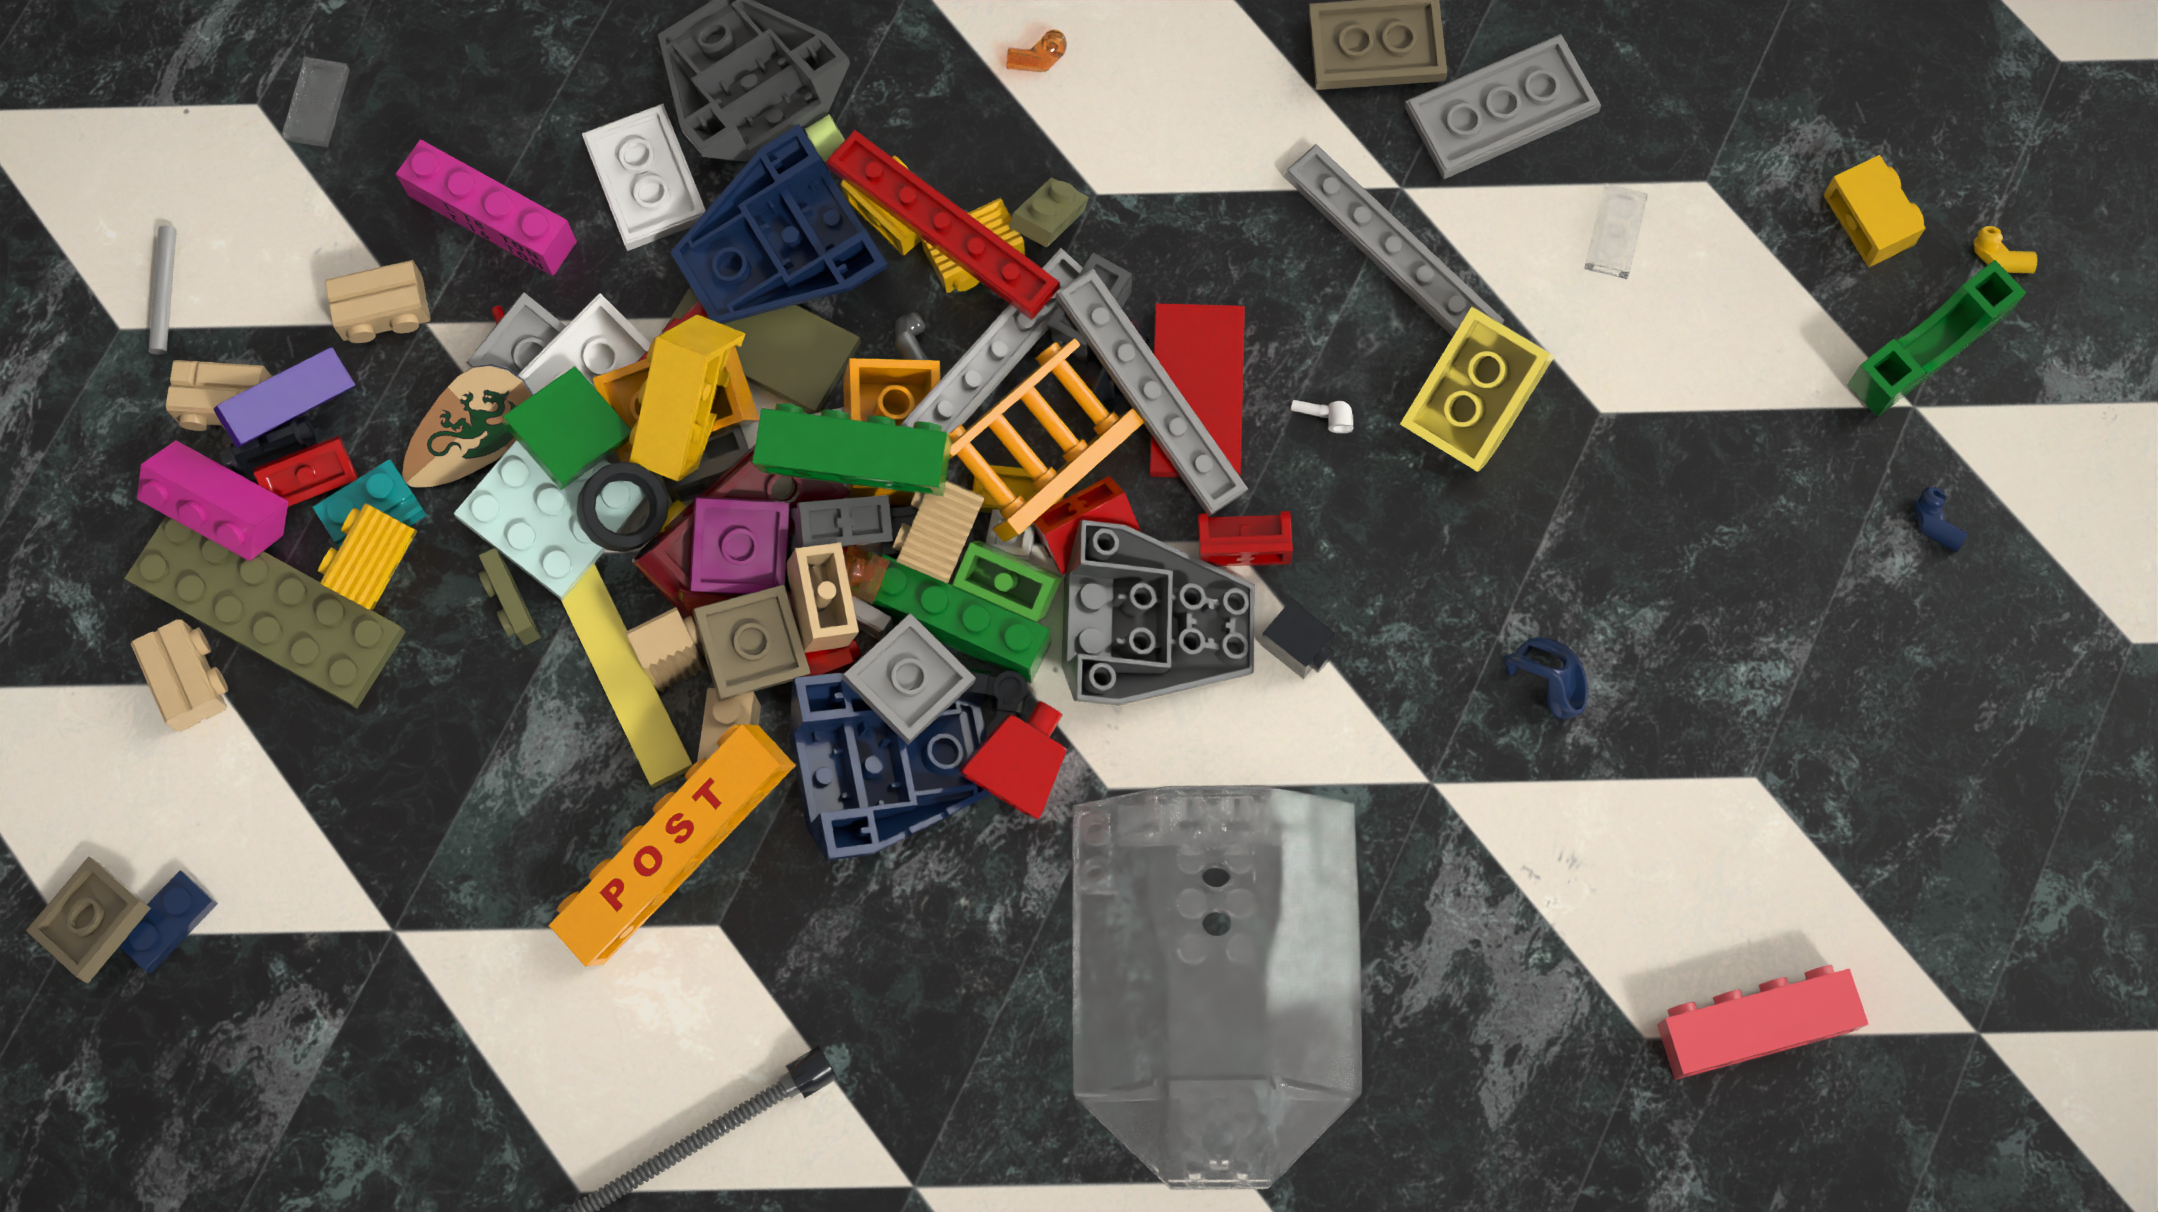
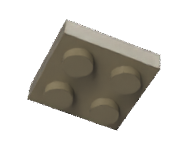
(751, 642)
(88, 919)

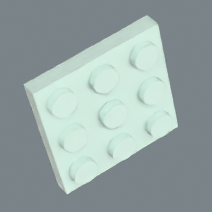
(538, 523)

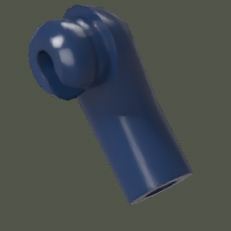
(1932, 520)

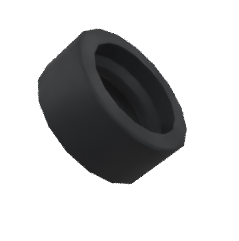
(625, 472)

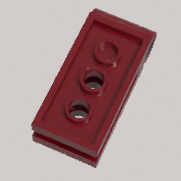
(668, 555)

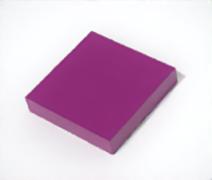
(738, 544)

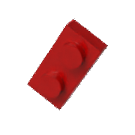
(308, 471)

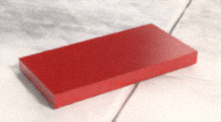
(1204, 358)

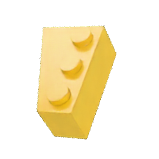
(679, 396)

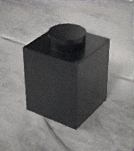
(1299, 640)

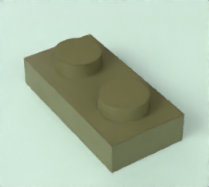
(1049, 211)
(499, 581)

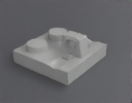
(518, 336)
(909, 679)

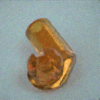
(1041, 55)

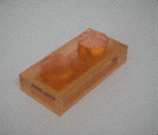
(864, 572)

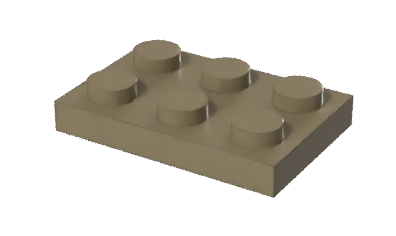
(1376, 43)

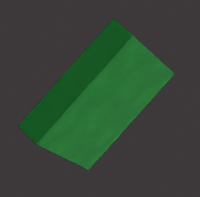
(567, 427)

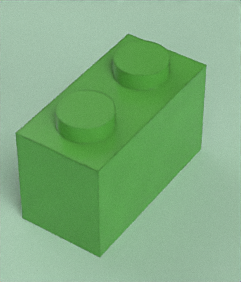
(1007, 580)

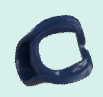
(1566, 686)

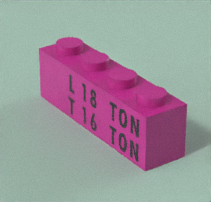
(486, 207)

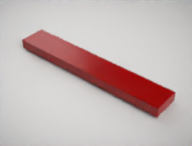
(943, 225)

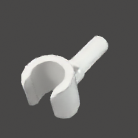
(1338, 414)

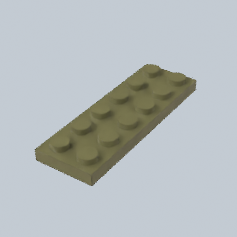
(269, 610)

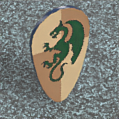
(464, 427)

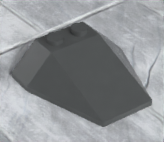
(747, 76)

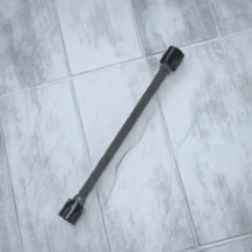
(805, 1076)

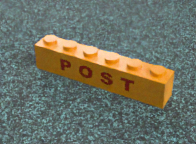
(670, 844)

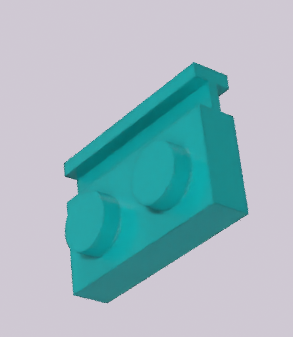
(379, 488)

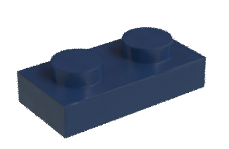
(168, 922)

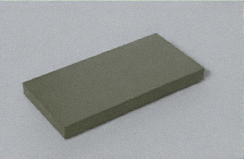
(790, 352)

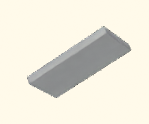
(1502, 106)

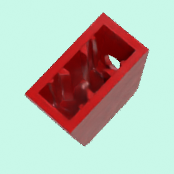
(1019, 760)

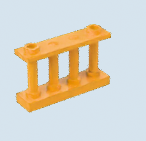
(1080, 456)

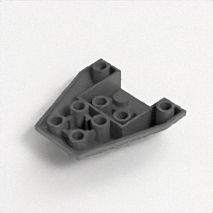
(1149, 618)

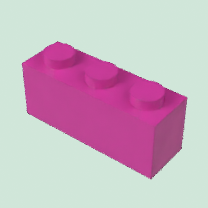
(212, 500)

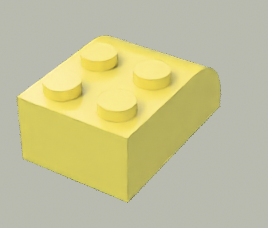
(1477, 389)

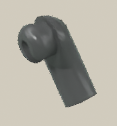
(905, 331)

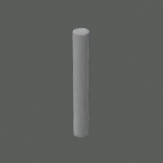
(162, 290)

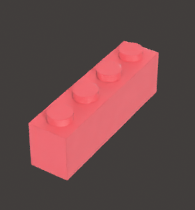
(1762, 1022)

